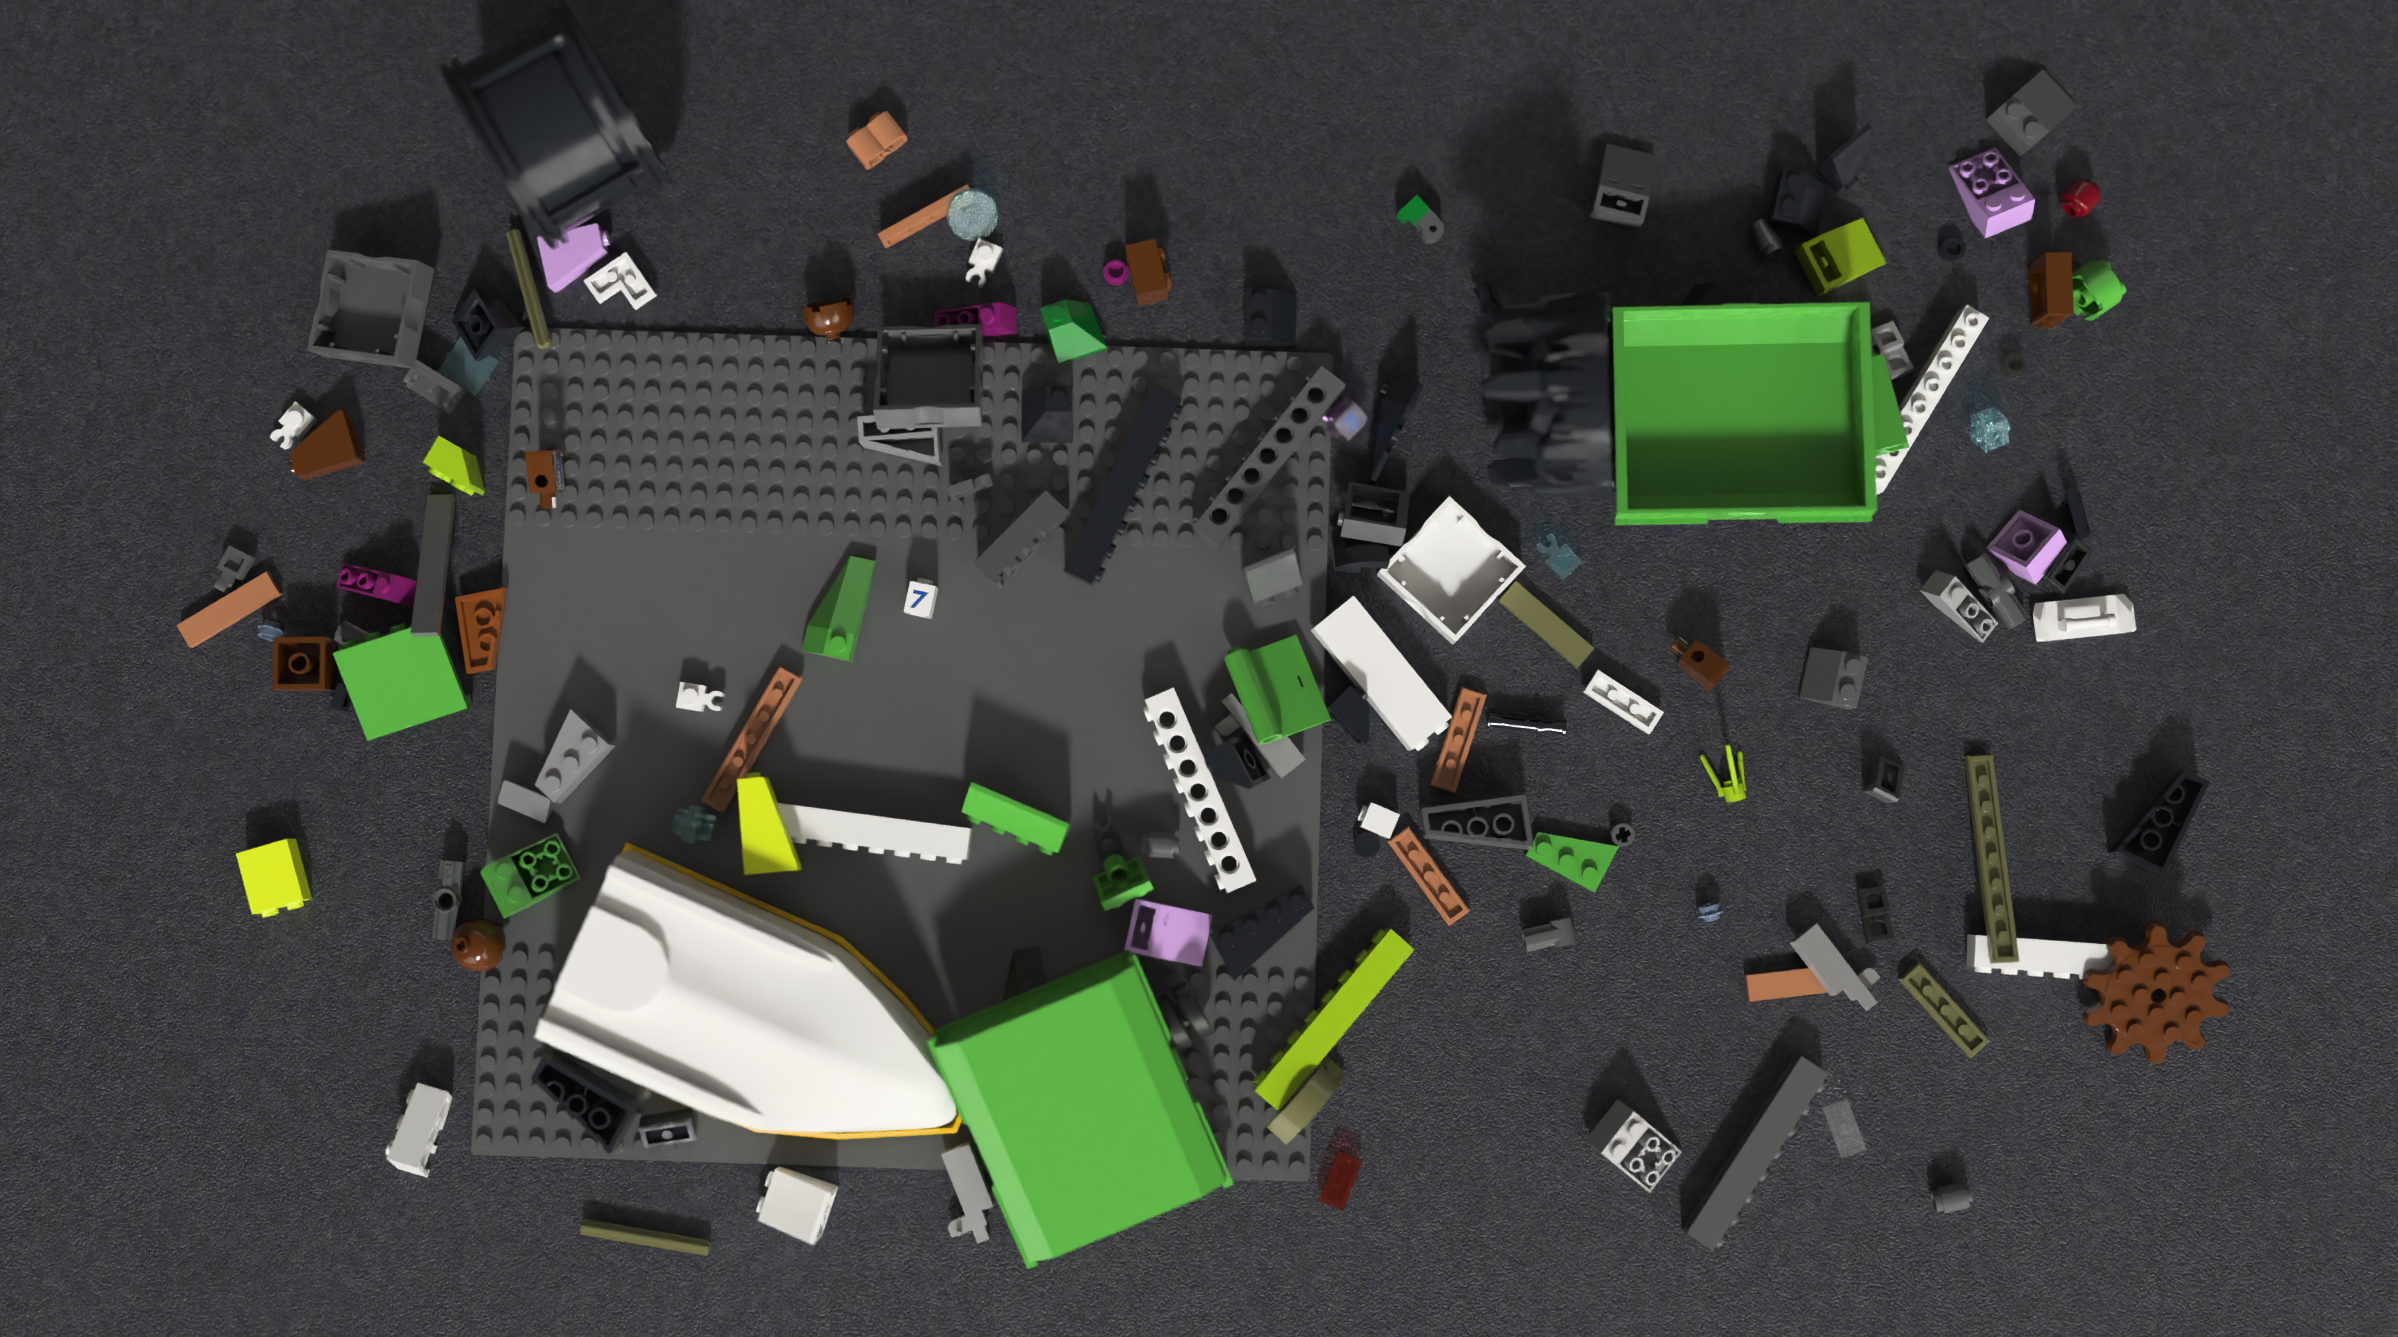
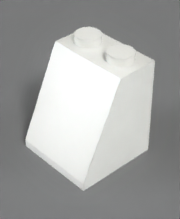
(796, 1204)

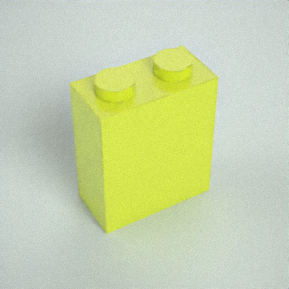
(274, 877)

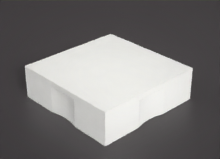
(1451, 570)

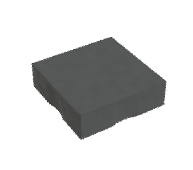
(371, 309)
(929, 376)

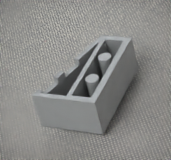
(912, 443)
(572, 757)

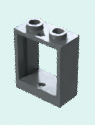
(1379, 499)

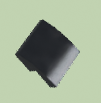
(1353, 554)

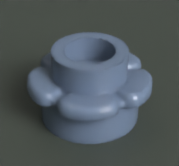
(269, 630)
(1710, 911)

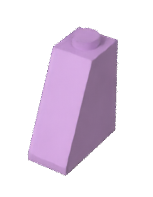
(569, 261)

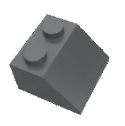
(1833, 677)

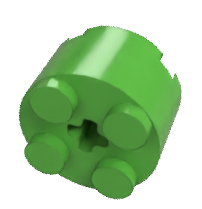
(2095, 289)

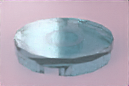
(972, 214)

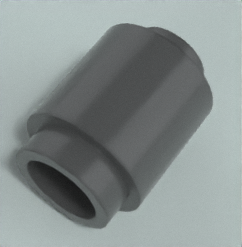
(1160, 844)
(1951, 1197)

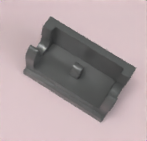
(434, 387)

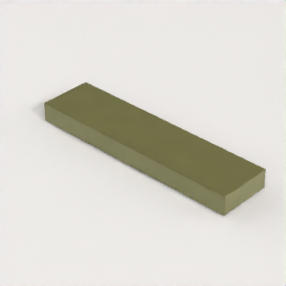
(1546, 624)
(1943, 1009)

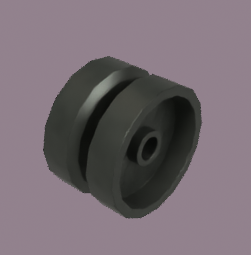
(1183, 1016)

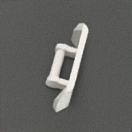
(2083, 617)

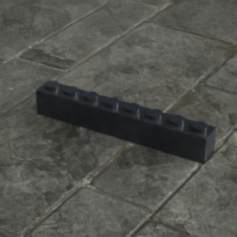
(1122, 486)

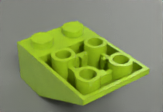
(1839, 256)

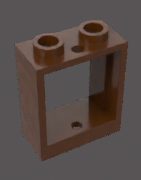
(2050, 289)

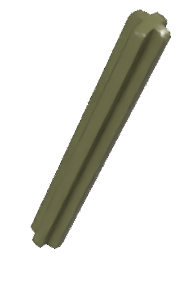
(528, 288)
(645, 1237)

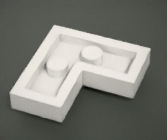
(624, 276)

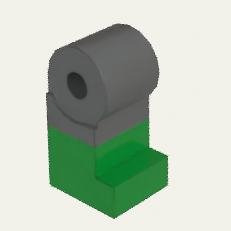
(1422, 219)

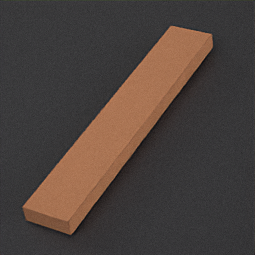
(752, 739)

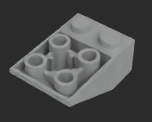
(1633, 1145)

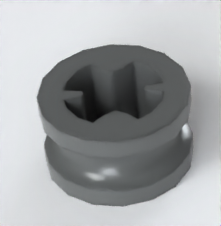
(1628, 839)

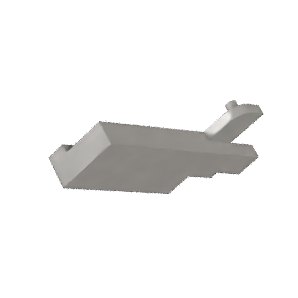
(1280, 754)
(1832, 968)
(970, 1189)

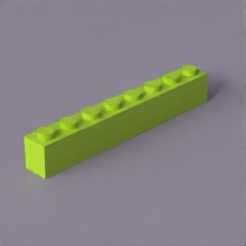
(1332, 1018)

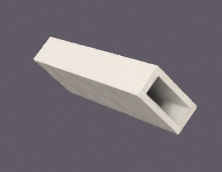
(1382, 674)

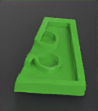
(1573, 858)

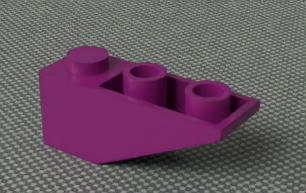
(994, 317)
(377, 584)

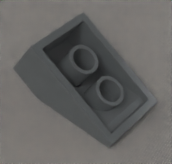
(2031, 113)
(1272, 578)

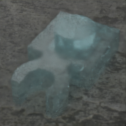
(1562, 560)

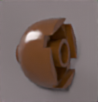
(829, 317)
(478, 944)

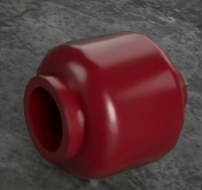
(2080, 197)

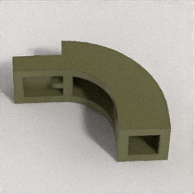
(1307, 1100)

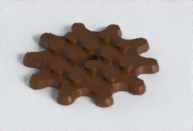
(2141, 969)

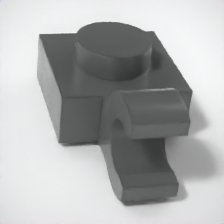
(234, 565)

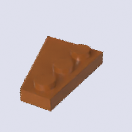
(480, 628)

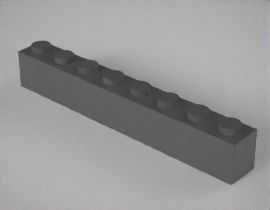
(1755, 1151)

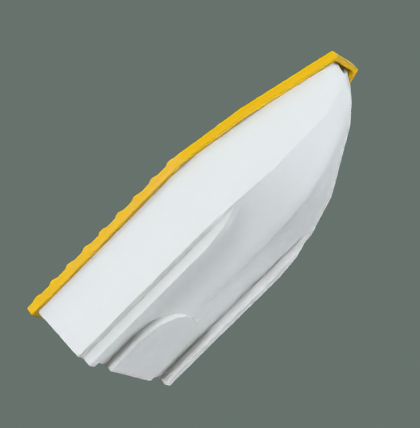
(743, 1011)

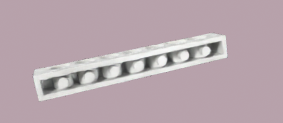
(1931, 385)
(1169, 702)

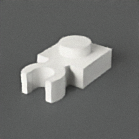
(984, 258)
(296, 423)
(695, 697)

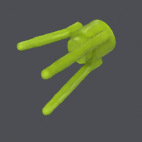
(1735, 787)

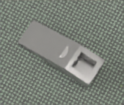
(1959, 604)

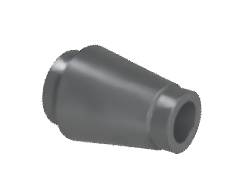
(1767, 240)

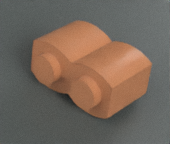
(876, 139)

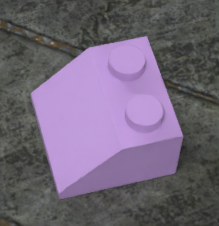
(2028, 546)

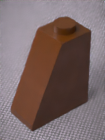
(327, 448)

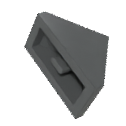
(1885, 781)

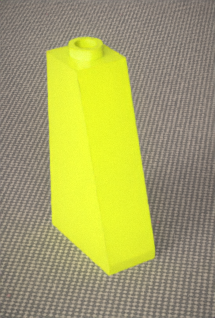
(764, 833)

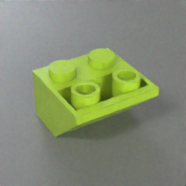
(455, 465)

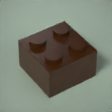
(1146, 272)
(303, 664)

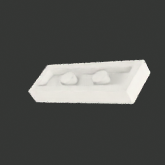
(1623, 702)

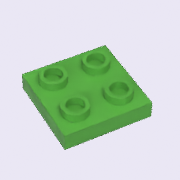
(1124, 885)

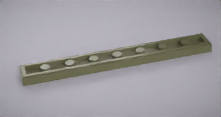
(1991, 859)

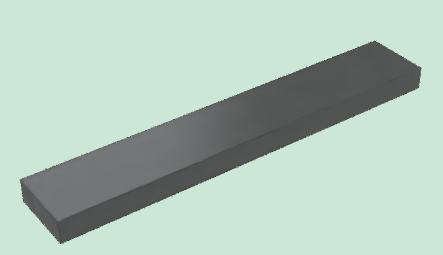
(433, 566)

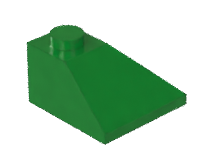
(1072, 330)

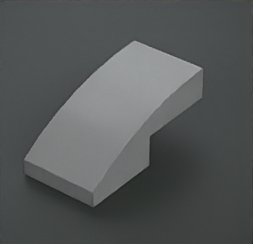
(1891, 344)

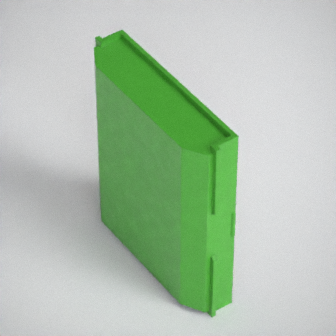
(1744, 413)
(1079, 1108)

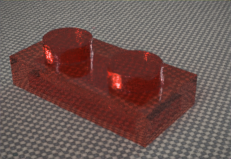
(1340, 1180)

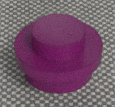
(1116, 272)

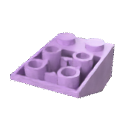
(1992, 192)
(1168, 932)

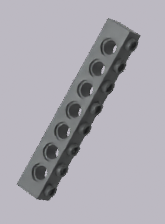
(1318, 380)

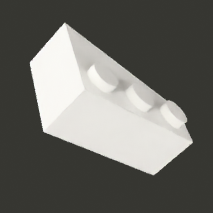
(419, 1129)

